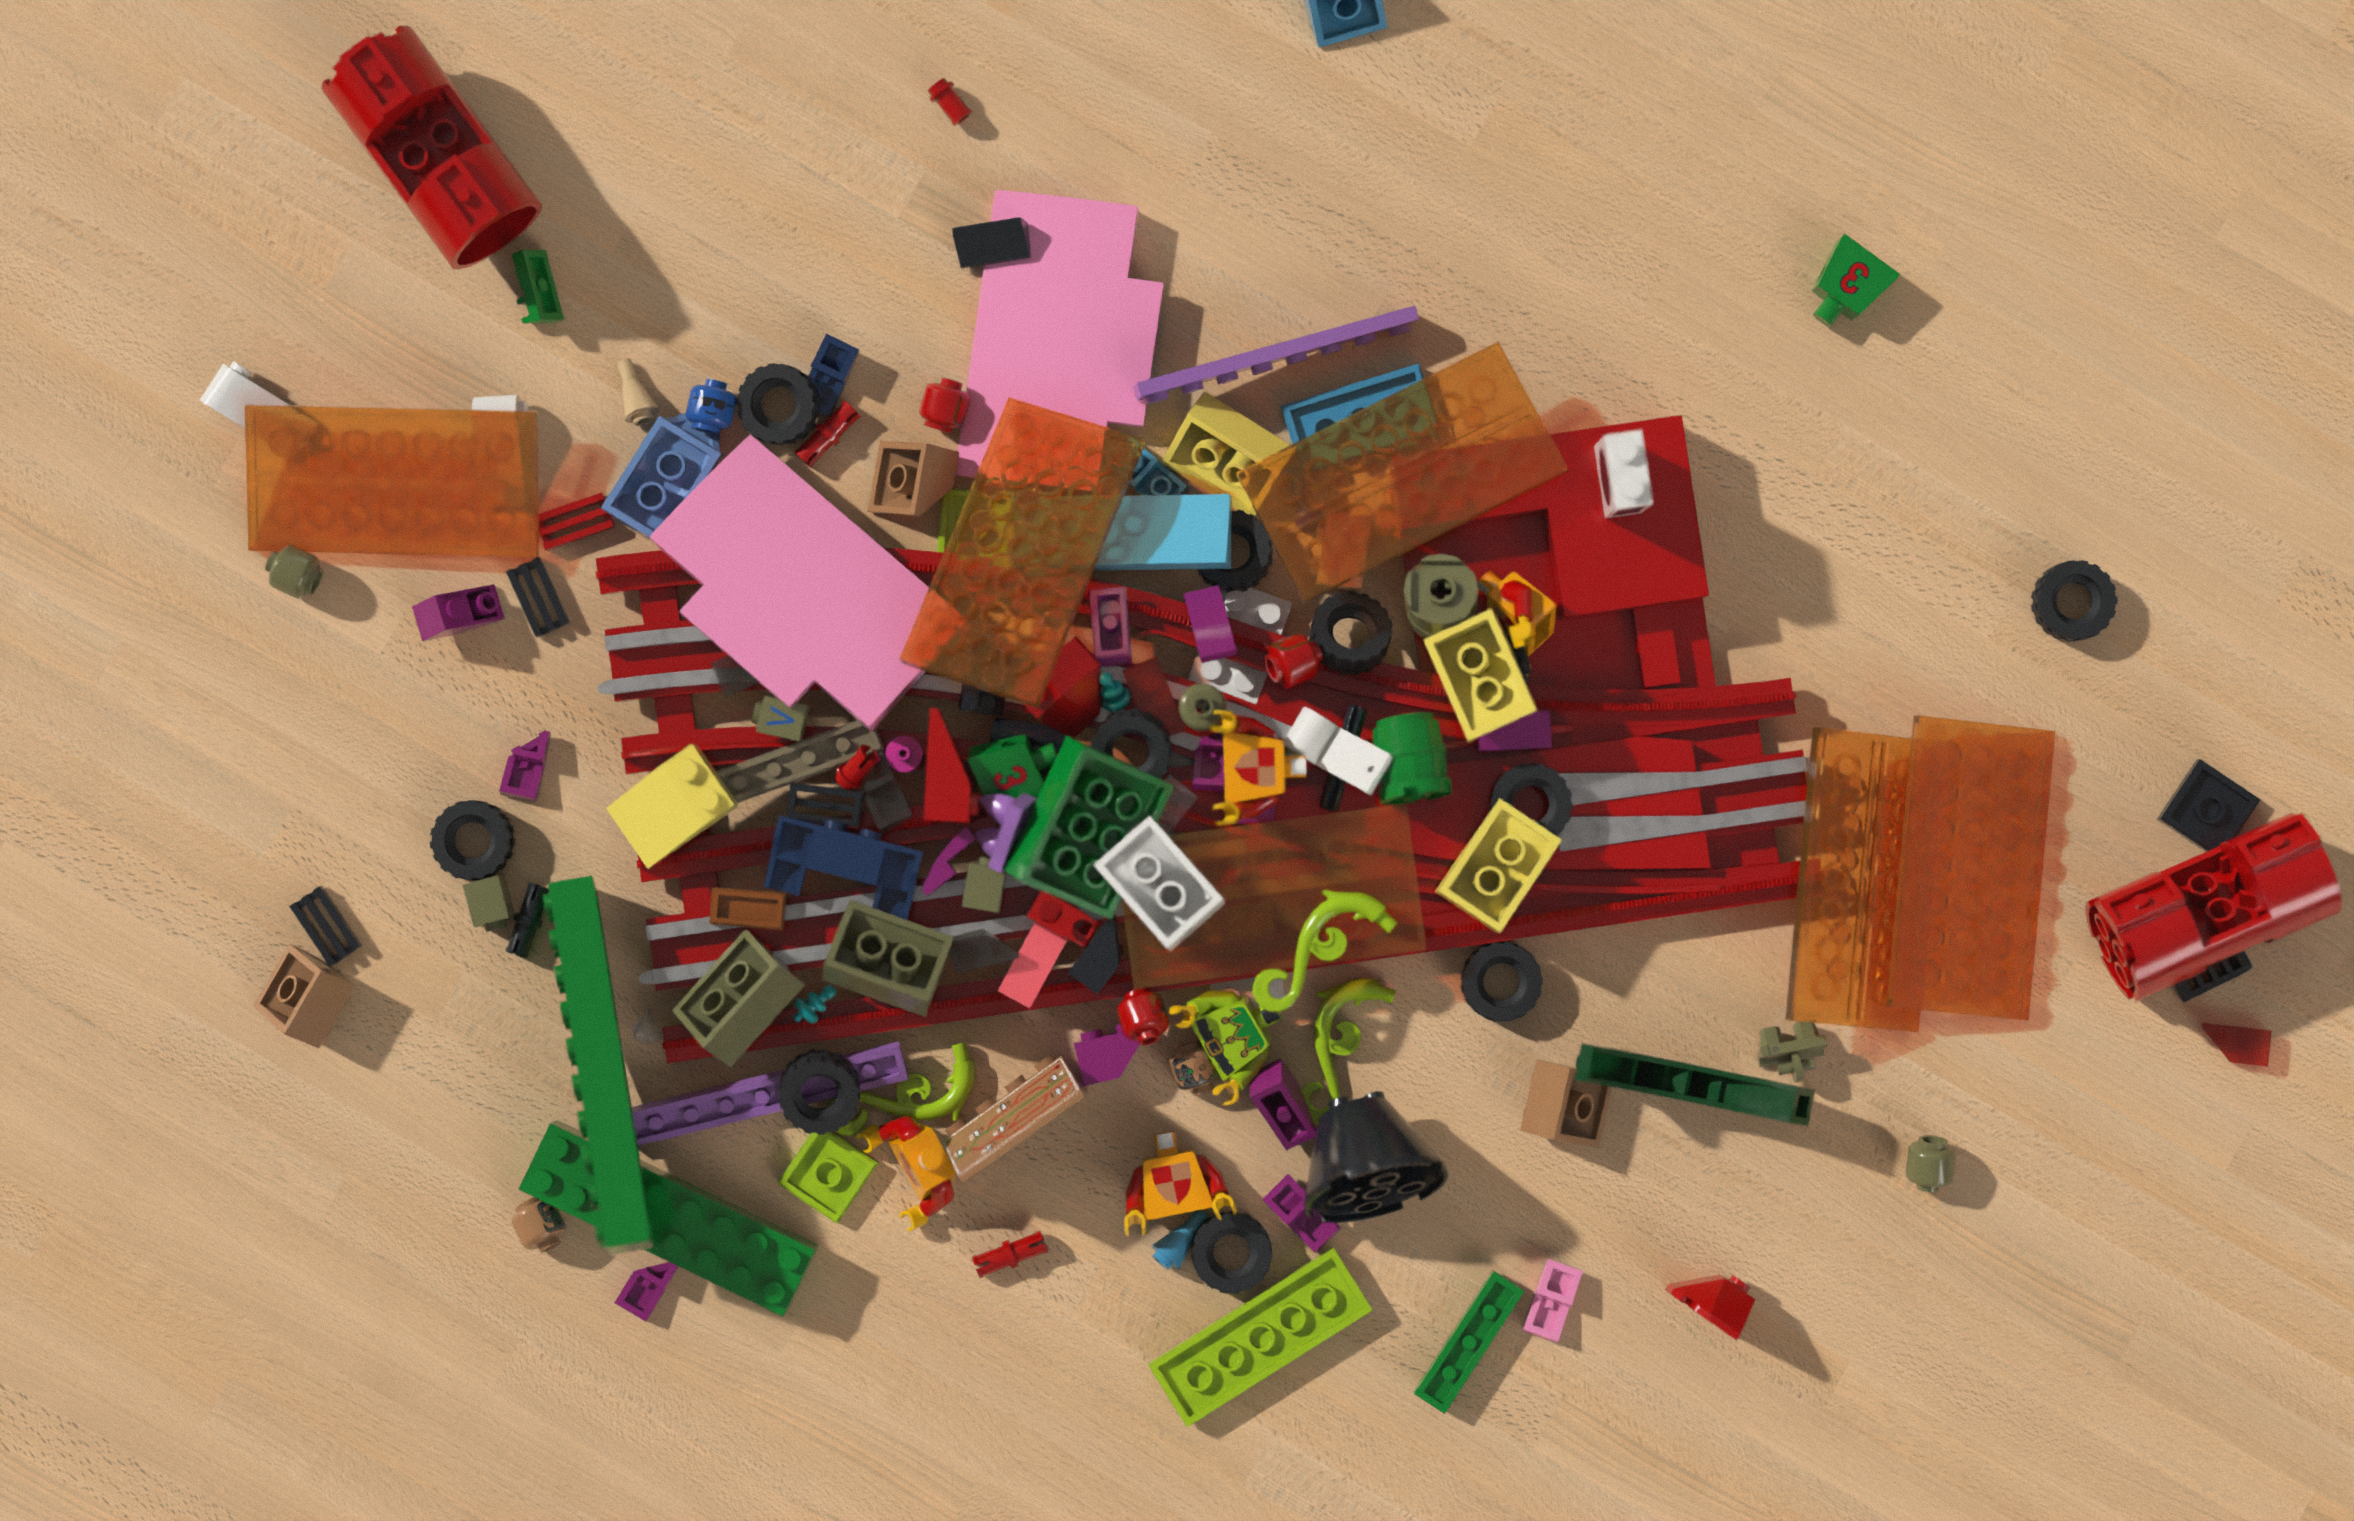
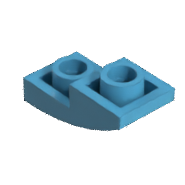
(1154, 479)

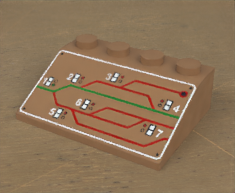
(1013, 1117)

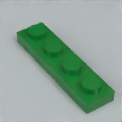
(1468, 1341)

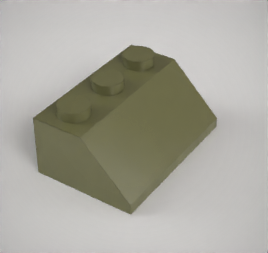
(887, 958)
(738, 998)

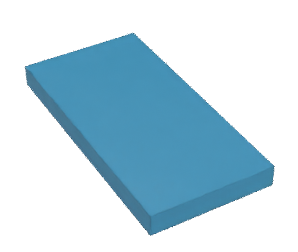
(1322, 410)

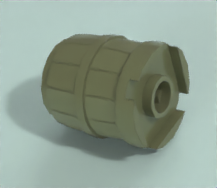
(1439, 575)

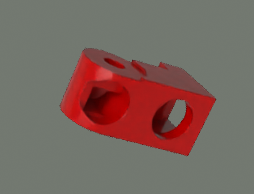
(1062, 918)

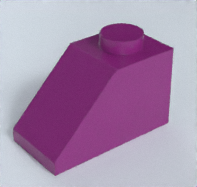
(1282, 1104)

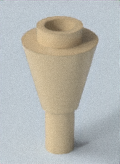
(638, 404)

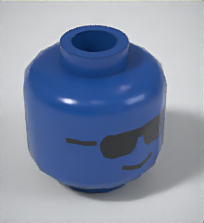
(711, 407)

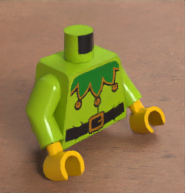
(1231, 1035)

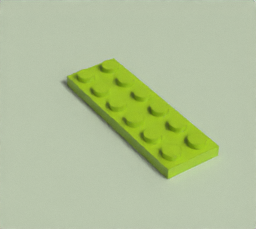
(1260, 1336)

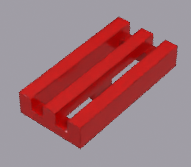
(544, 530)

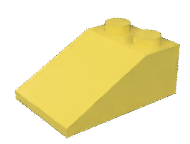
(1480, 674)
(672, 805)
(1498, 866)

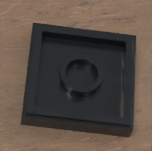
(2208, 807)

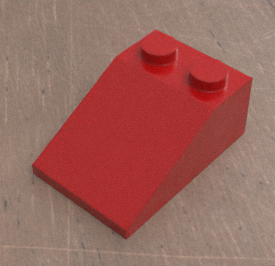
(948, 782)

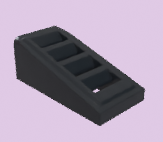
(2242, 965)

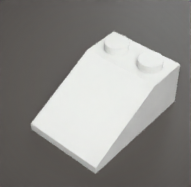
(1159, 883)

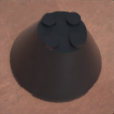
(1368, 1162)

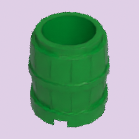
(1417, 761)

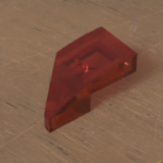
(2241, 1043)

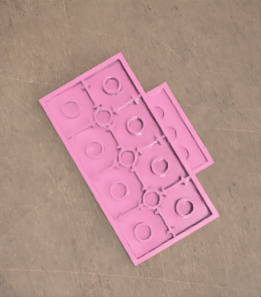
(1061, 324)
(794, 586)

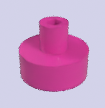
(913, 756)

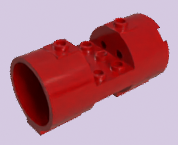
(431, 147)
(2214, 906)

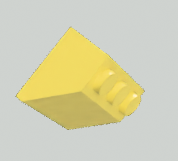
(1218, 444)

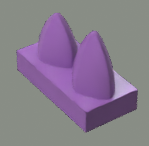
(1012, 816)

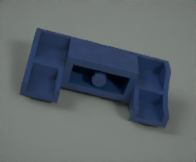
(844, 854)

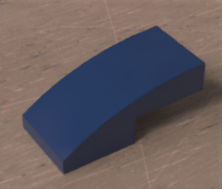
(831, 371)

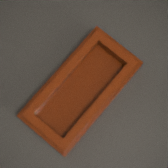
(748, 908)

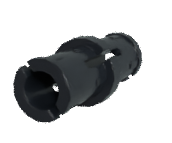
(527, 920)

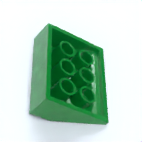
(1078, 818)

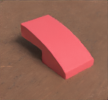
(1034, 965)

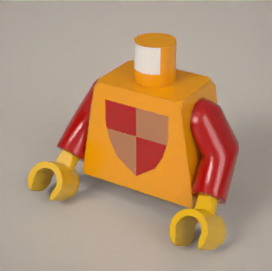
(1520, 609)
(1253, 767)
(922, 1162)
(1174, 1184)

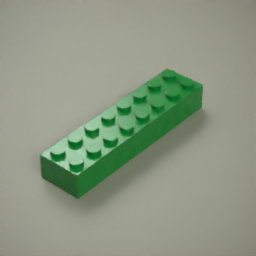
(686, 1224)

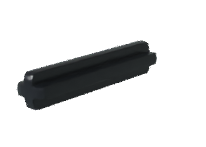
(1335, 786)

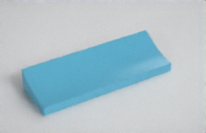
(1169, 533)

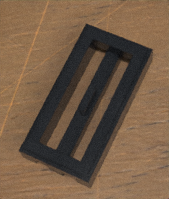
(524, 601)
(856, 809)
(308, 900)

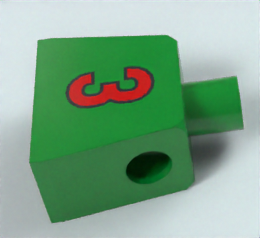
(1850, 281)
(1011, 766)

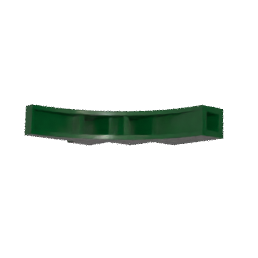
(1694, 1084)

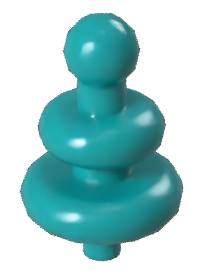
(1113, 693)
(815, 1002)

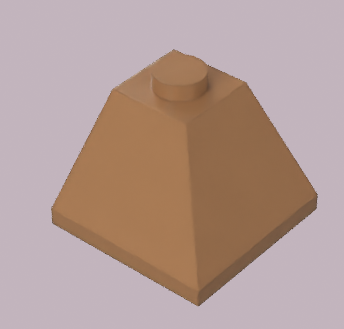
(911, 477)

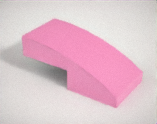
(1552, 1301)

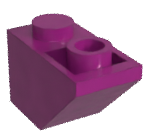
(457, 612)
(1103, 1056)

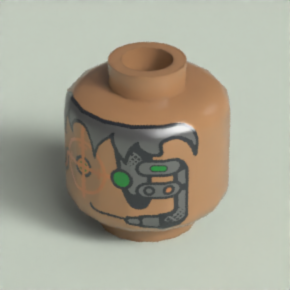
(1193, 1068)
(538, 1225)

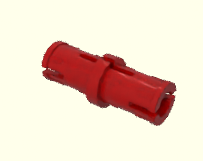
(827, 434)
(1010, 1254)

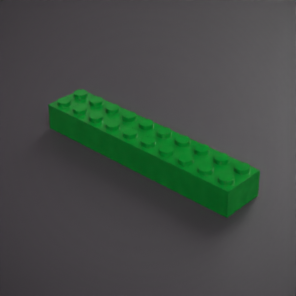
(600, 1066)

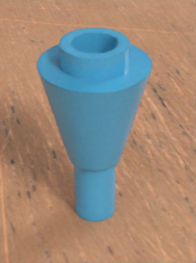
(1175, 1245)

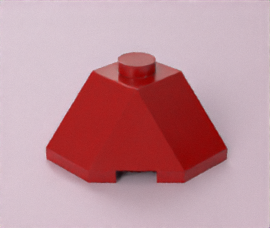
(1072, 691)
(1717, 1300)

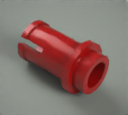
(949, 101)
(851, 773)

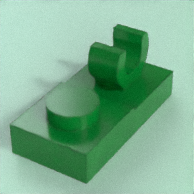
(538, 287)

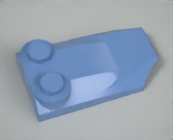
(662, 474)

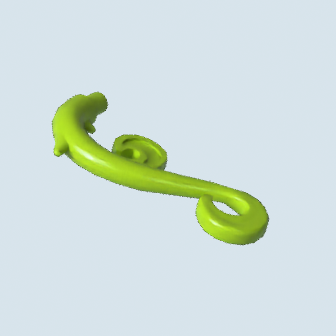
(1338, 902)
(1334, 998)
(952, 1102)

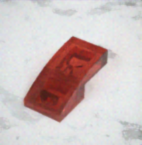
(1153, 694)

